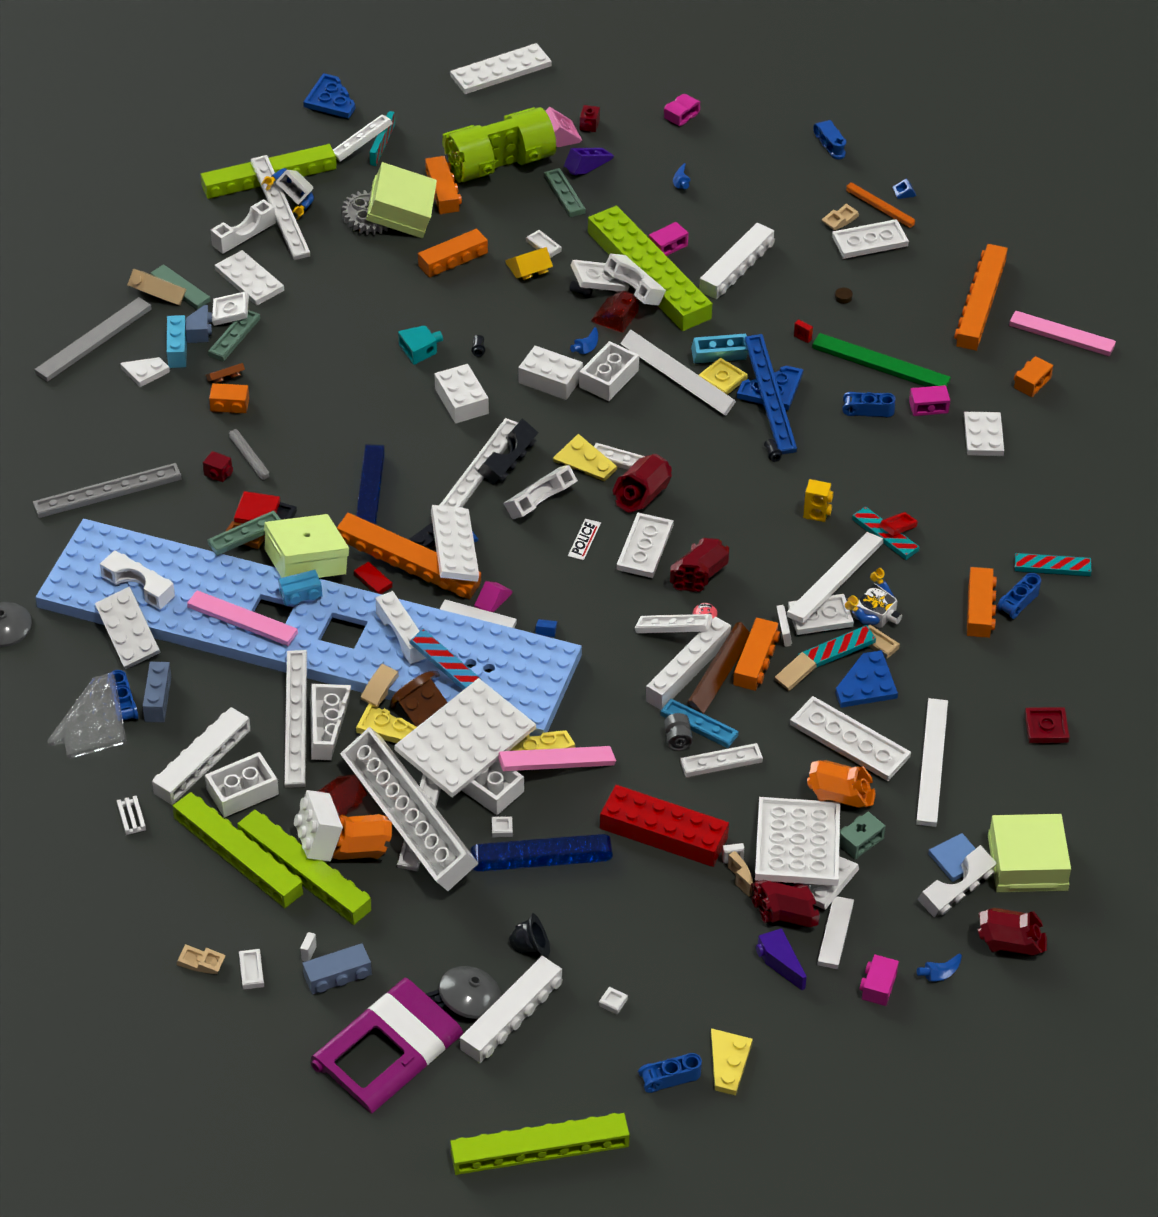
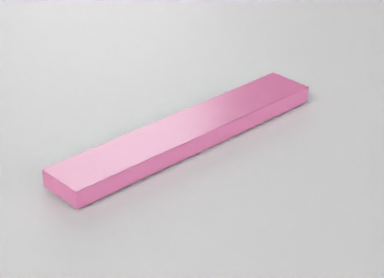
(1062, 333)
(242, 618)
(556, 758)

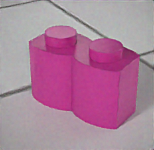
(682, 109)

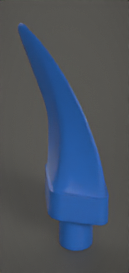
(680, 180)
(586, 344)
(939, 971)

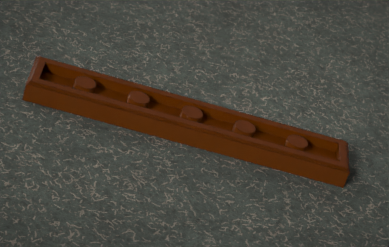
(719, 668)

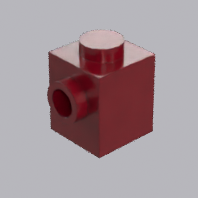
(589, 118)
(217, 466)

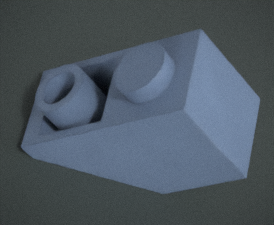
(198, 325)

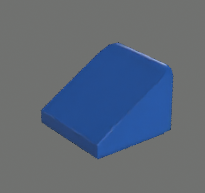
(904, 189)
(546, 628)

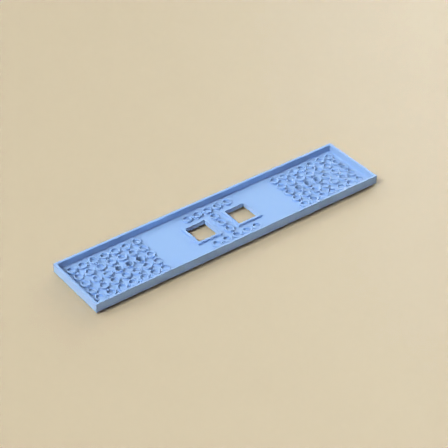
(527, 667)

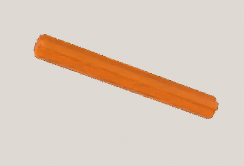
(880, 205)

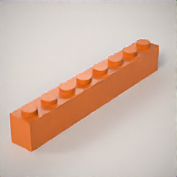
(981, 297)
(401, 553)

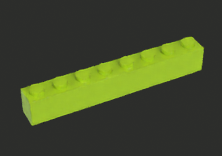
(243, 176)
(238, 850)
(315, 874)
(539, 1143)

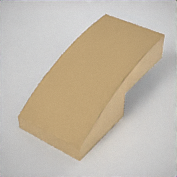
(840, 218)
(379, 684)
(742, 872)
(201, 961)

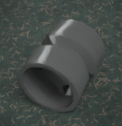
(678, 731)

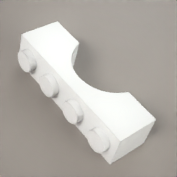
(258, 219)
(647, 289)
(542, 489)
(119, 569)
(393, 613)
(940, 896)

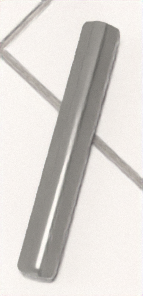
(249, 454)

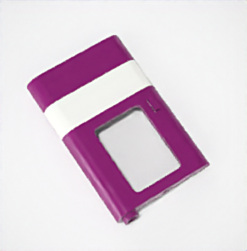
(406, 1019)

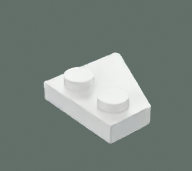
(145, 370)

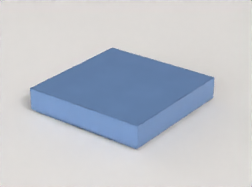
(951, 854)

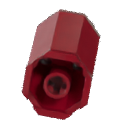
(642, 482)
(699, 564)
(785, 903)
(1012, 931)

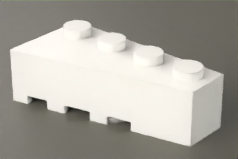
(327, 714)

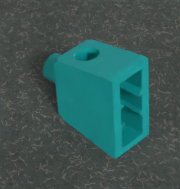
(419, 343)

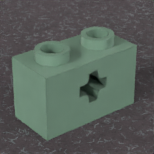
(861, 835)

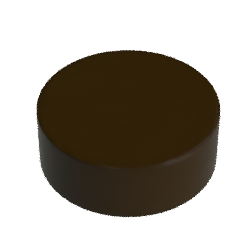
(843, 295)

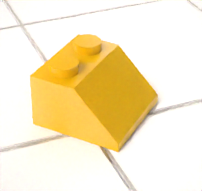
(529, 263)

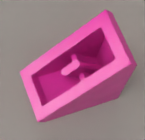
(492, 596)

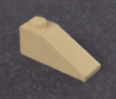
(156, 286)

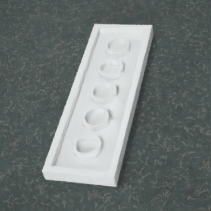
(500, 68)
(454, 543)
(850, 738)

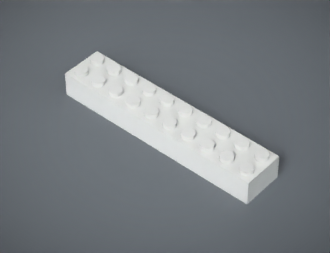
(409, 809)

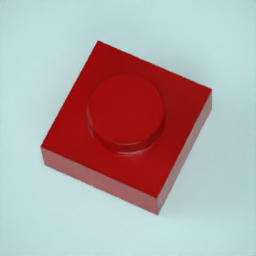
(803, 331)

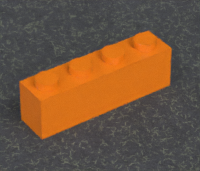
(446, 190)
(452, 253)
(980, 602)
(756, 654)

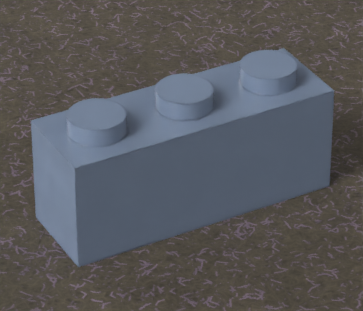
(157, 692)
(337, 968)

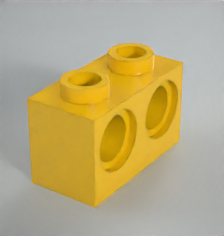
(817, 500)

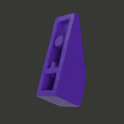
(586, 159)
(780, 957)

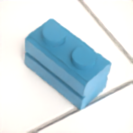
(300, 587)

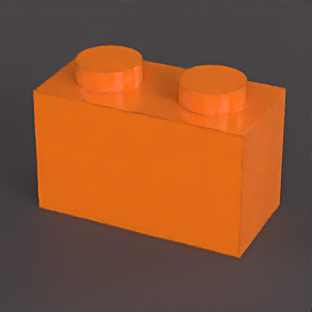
(1033, 376)
(229, 398)

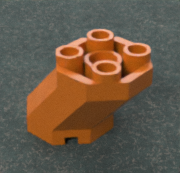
(841, 783)
(363, 837)

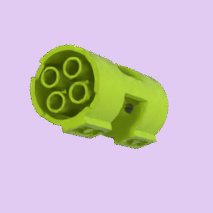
(519, 138)

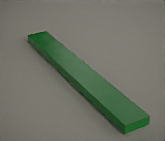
(879, 361)

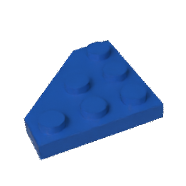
(330, 97)
(787, 380)
(867, 681)

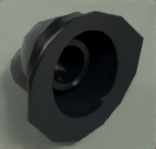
(530, 937)

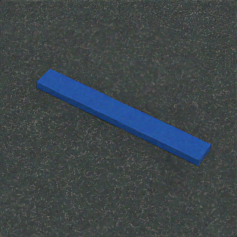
(770, 394)

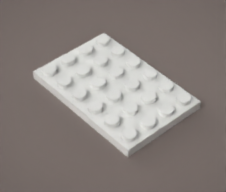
(465, 737)
(798, 841)

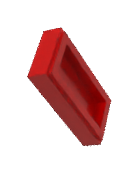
(898, 523)
(372, 578)

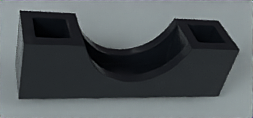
(519, 438)

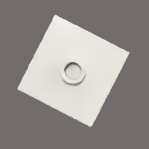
(230, 308)

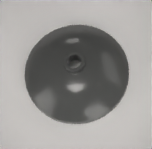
(14, 623)
(468, 991)

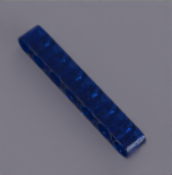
(370, 483)
(542, 852)

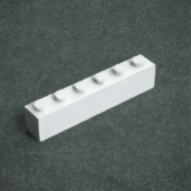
(736, 261)
(687, 664)
(201, 755)
(511, 1009)

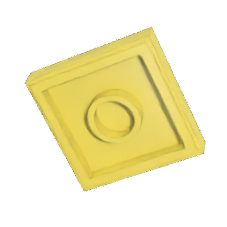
(724, 375)

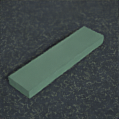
(564, 192)
(193, 295)
(233, 336)
(241, 534)

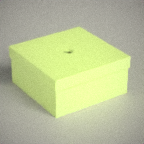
(401, 200)
(306, 545)
(1029, 853)

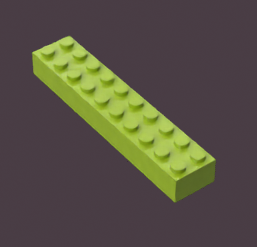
(621, 236)

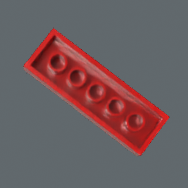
(664, 825)

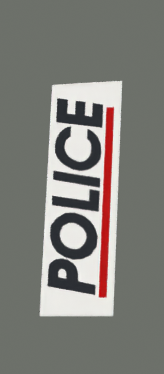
(584, 539)

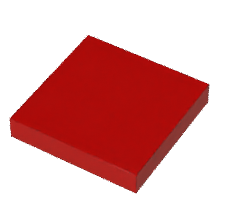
(255, 505)

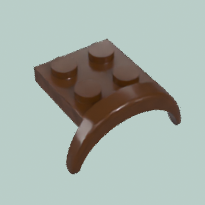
(420, 697)

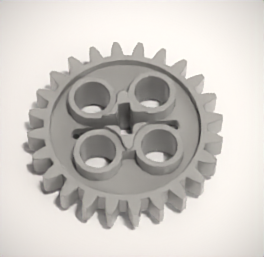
(355, 213)

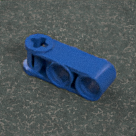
(830, 138)
(869, 404)
(1020, 595)
(127, 704)
(680, 1066)

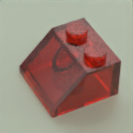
(617, 311)
(345, 792)

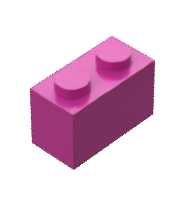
(670, 238)
(929, 400)
(880, 979)

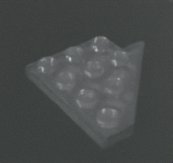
(93, 720)

